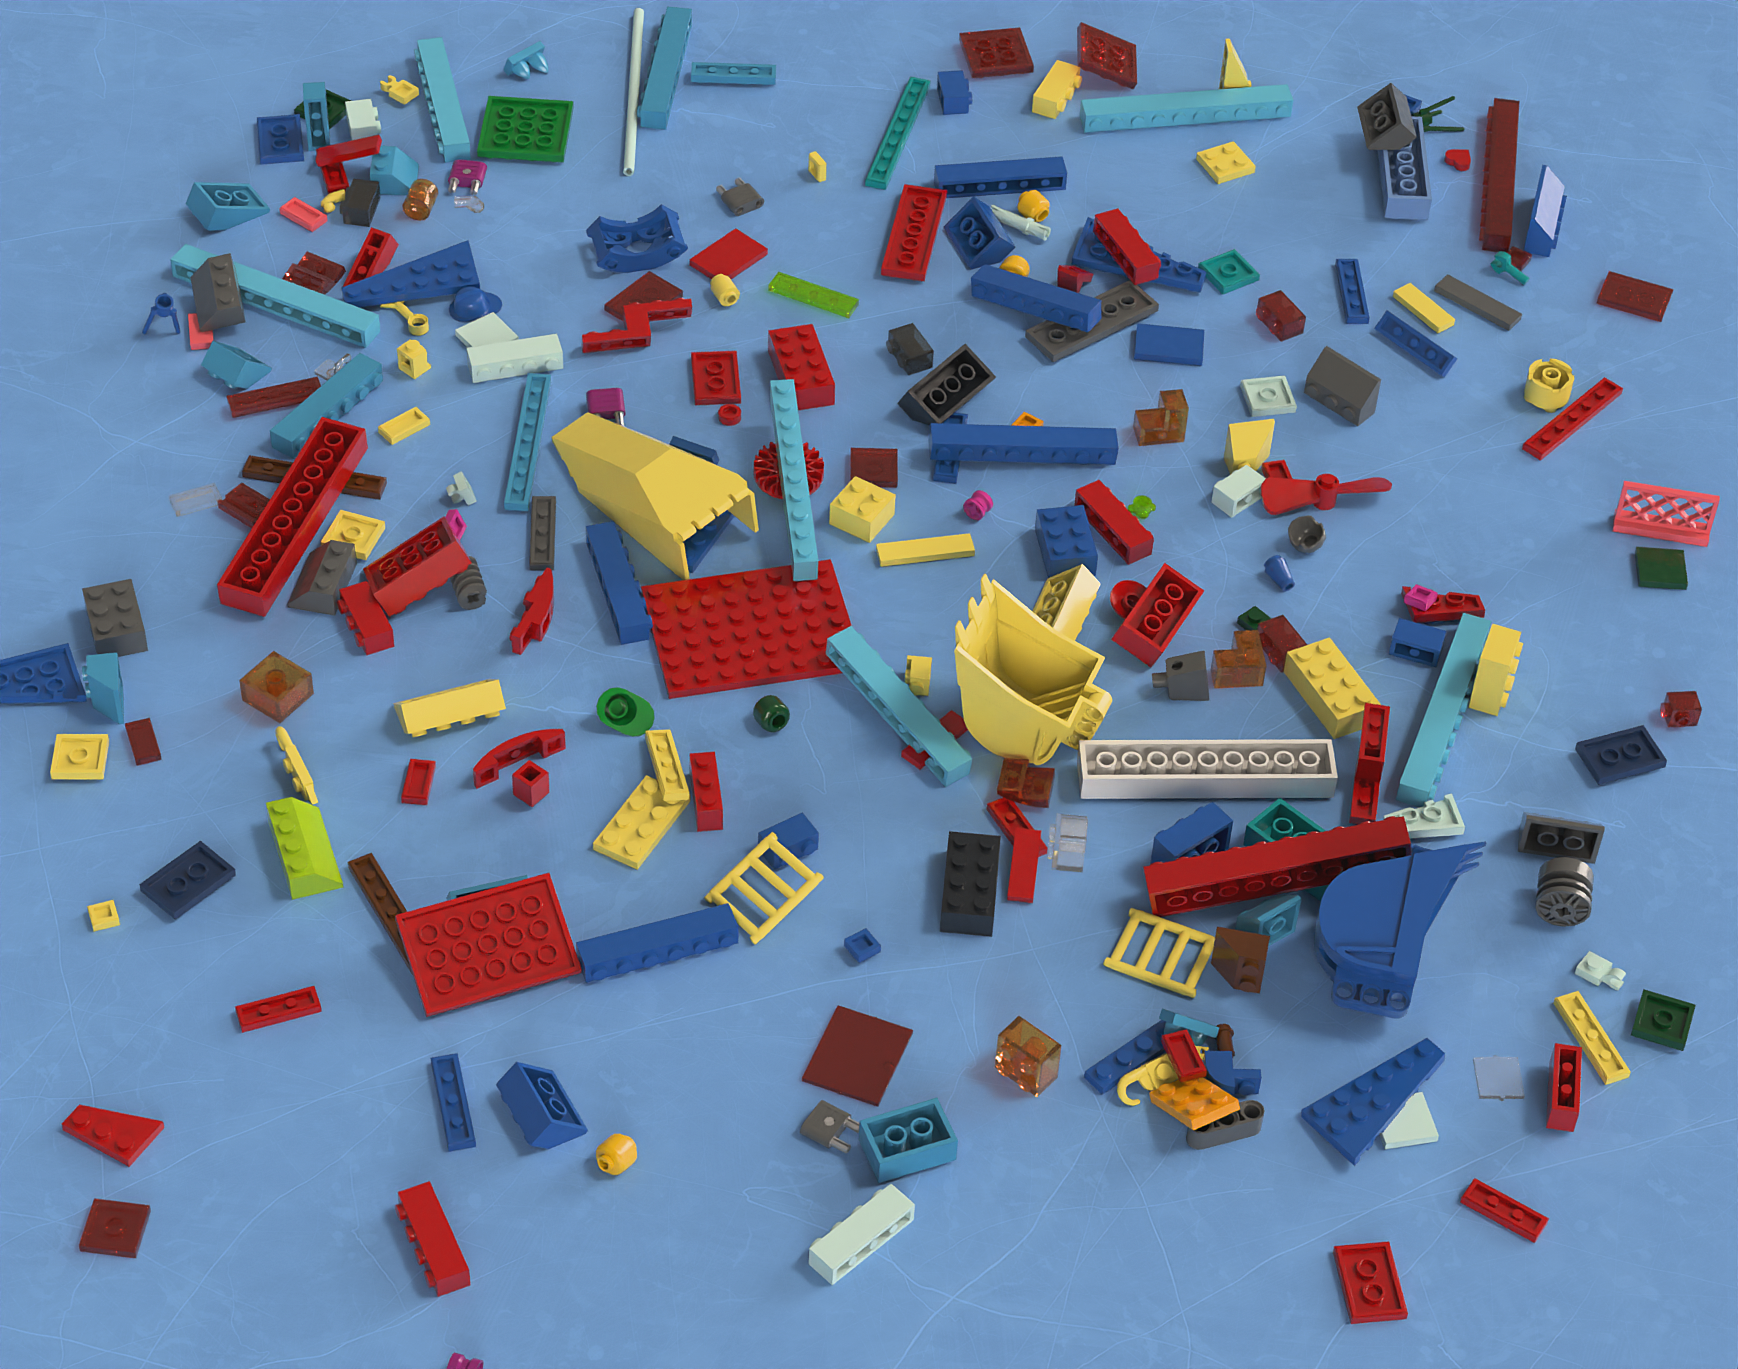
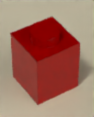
(530, 783)

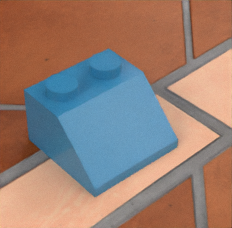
(393, 171)
(234, 365)
(105, 685)
(1272, 917)

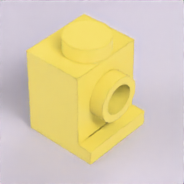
(412, 358)
(918, 674)

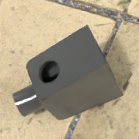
(1184, 677)

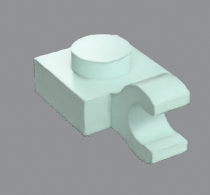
(1598, 970)

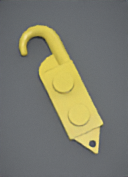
(293, 764)
(1150, 1076)

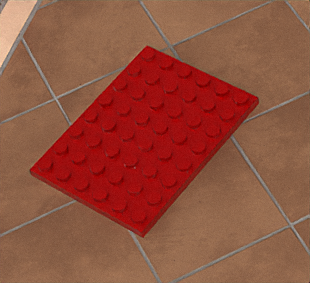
(744, 628)

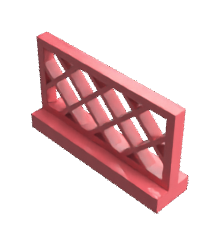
(1662, 525)

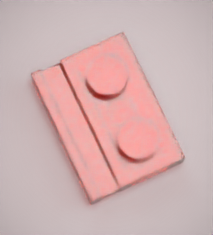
(244, 504)

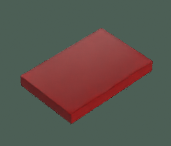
(729, 255)
(715, 378)
(1370, 1282)

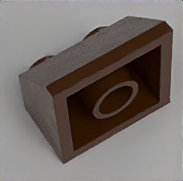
(1240, 958)

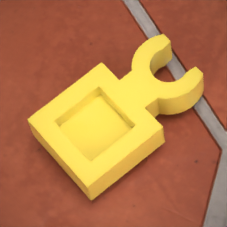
(400, 91)

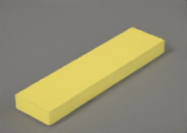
(925, 549)
(667, 765)
(1592, 1037)

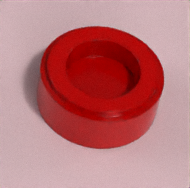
(729, 414)

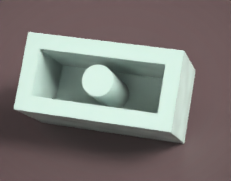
(362, 119)
(1238, 491)

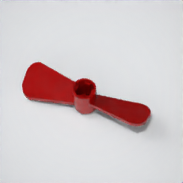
(1287, 494)

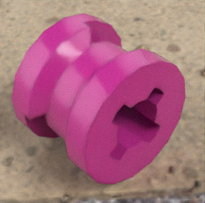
(977, 505)

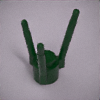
(1427, 117)

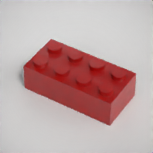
(799, 357)
(1157, 615)

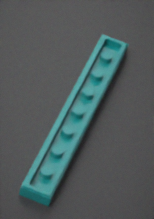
(897, 133)

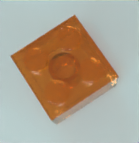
(276, 686)
(1027, 1056)

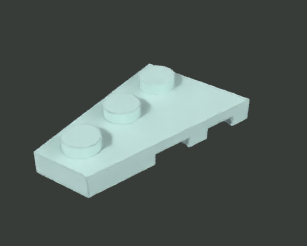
(1432, 819)

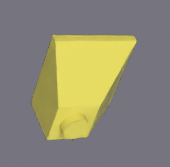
(1248, 444)

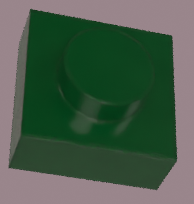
(1250, 619)

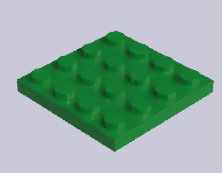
(525, 129)

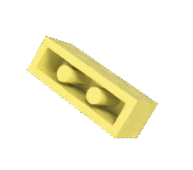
(1056, 89)

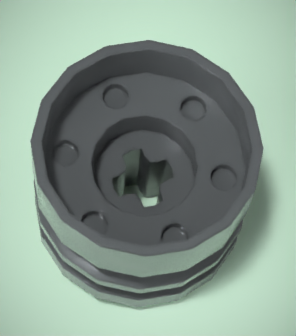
(1564, 891)

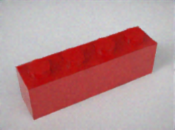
(1126, 246)
(1114, 522)
(433, 1239)

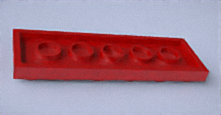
(914, 232)

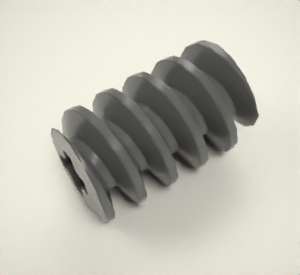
(469, 587)

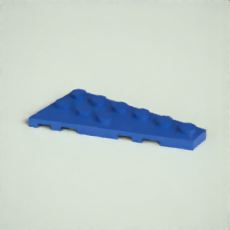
(1093, 255)
(425, 277)
(41, 677)
(1367, 1105)

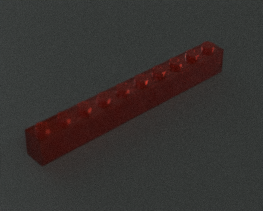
(1500, 175)

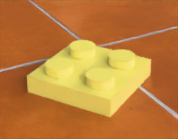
(1225, 162)
(355, 529)
(79, 756)

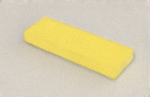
(1423, 308)

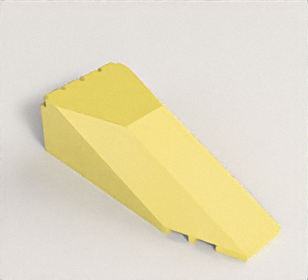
(651, 486)

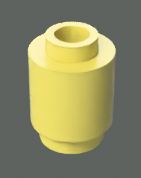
(724, 290)

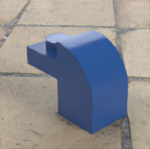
(1233, 1081)

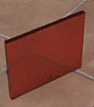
(857, 1055)

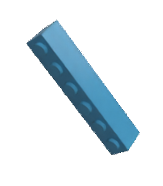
(328, 401)

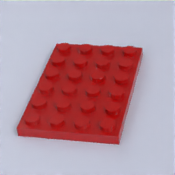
(487, 944)

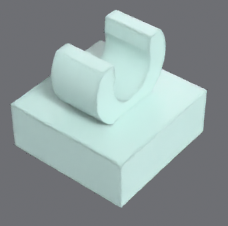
(461, 490)

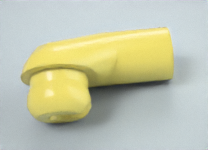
(332, 198)

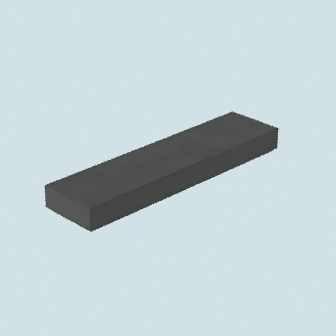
(1478, 302)
(542, 532)

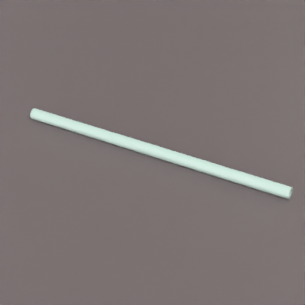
(633, 93)

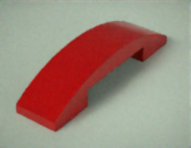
(518, 748)

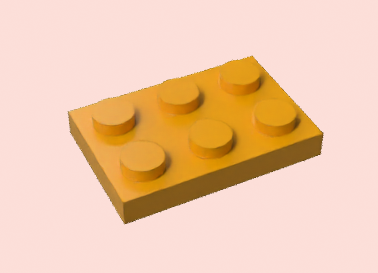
(1194, 1101)

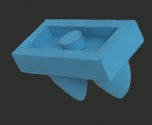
(531, 56)
(1197, 1029)

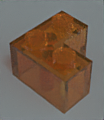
(1164, 423)
(1242, 664)

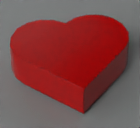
(1458, 158)

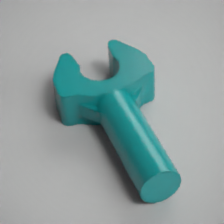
(1503, 264)

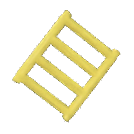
(775, 915)
(1162, 980)

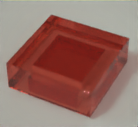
(1519, 258)

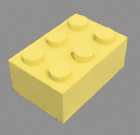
(1495, 670)

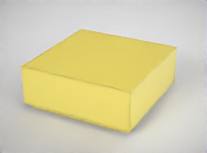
(817, 166)
(103, 915)

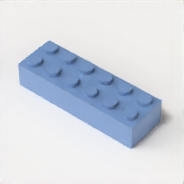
(1406, 178)

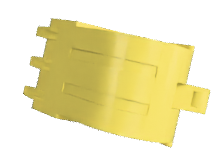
(1024, 680)

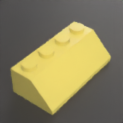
(1067, 600)
(450, 706)

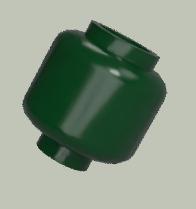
(771, 713)

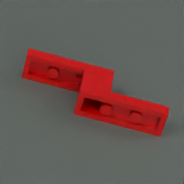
(636, 325)
(1369, 763)

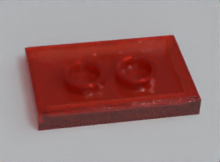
(644, 290)
(1635, 296)

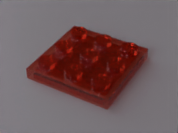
(996, 52)
(1106, 55)

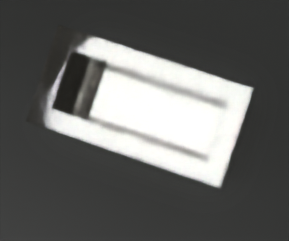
(360, 202)
(910, 349)

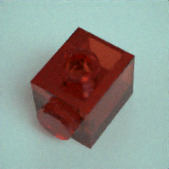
(1681, 709)

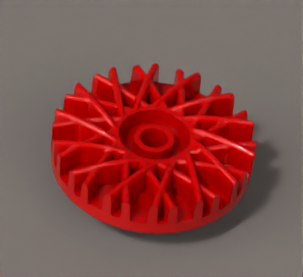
(767, 471)

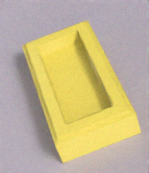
(404, 425)

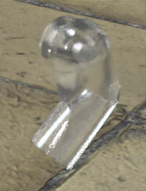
(471, 202)

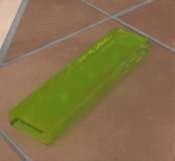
(813, 294)

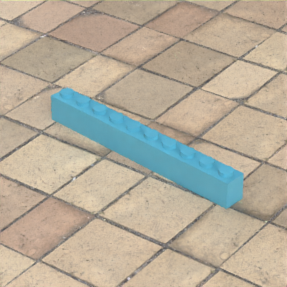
(1186, 108)
(289, 300)
(793, 480)
(1444, 712)

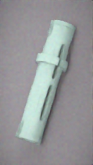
(1023, 224)

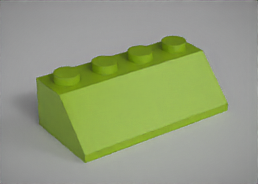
(303, 847)

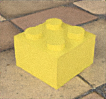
(862, 509)

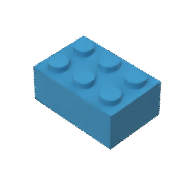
(908, 1140)

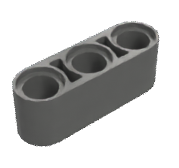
(1237, 1126)

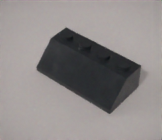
(947, 387)

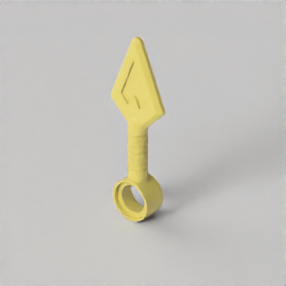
(412, 318)

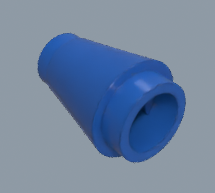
(1279, 572)

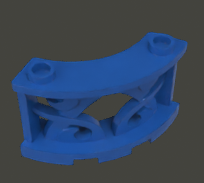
(649, 228)

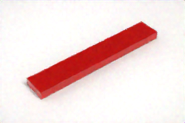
(1572, 418)

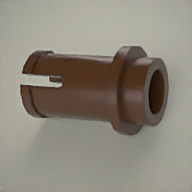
(1224, 1038)

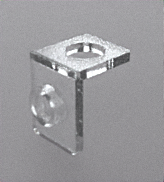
(330, 368)

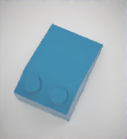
(225, 204)

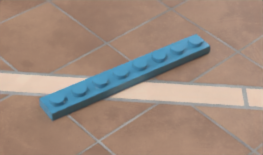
(527, 442)

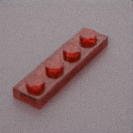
(272, 397)

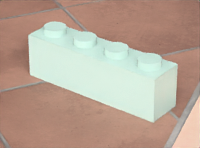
(514, 358)
(861, 1233)

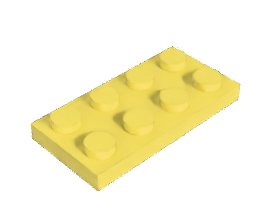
(639, 824)

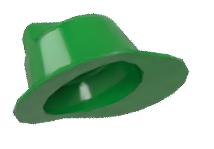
(625, 711)

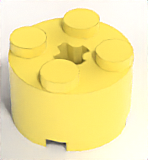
(1549, 384)

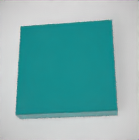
(1229, 271)

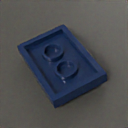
(1620, 754)
(187, 880)

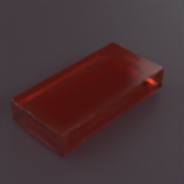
(143, 741)

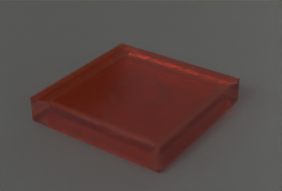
(875, 466)
(115, 1228)

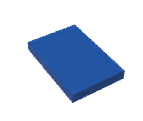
(280, 139)
(1169, 344)

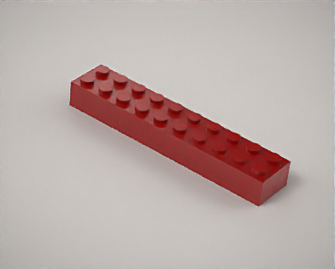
(292, 517)
(1271, 866)

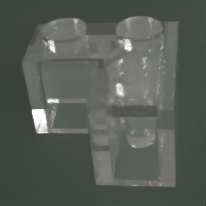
(1069, 842)

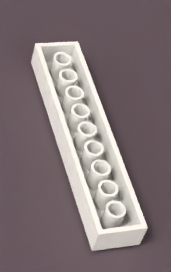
(1206, 769)

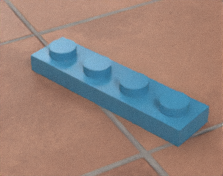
(733, 73)

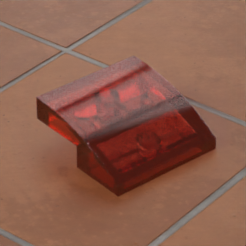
(315, 273)
(1025, 783)

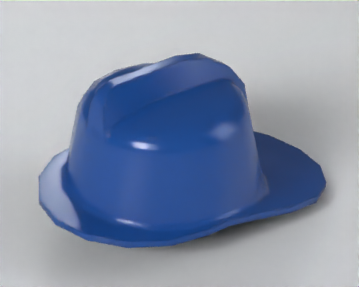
(473, 303)

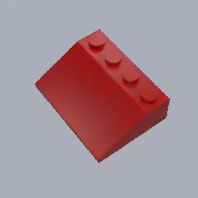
(416, 567)

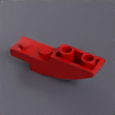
(537, 614)

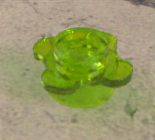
(1142, 506)

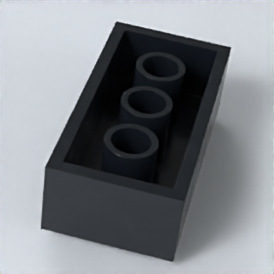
(970, 884)

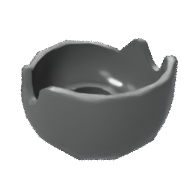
(1306, 534)

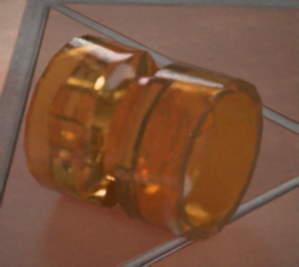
(420, 199)

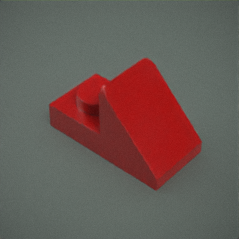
(1072, 277)

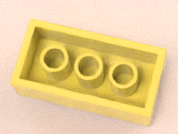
(1329, 686)

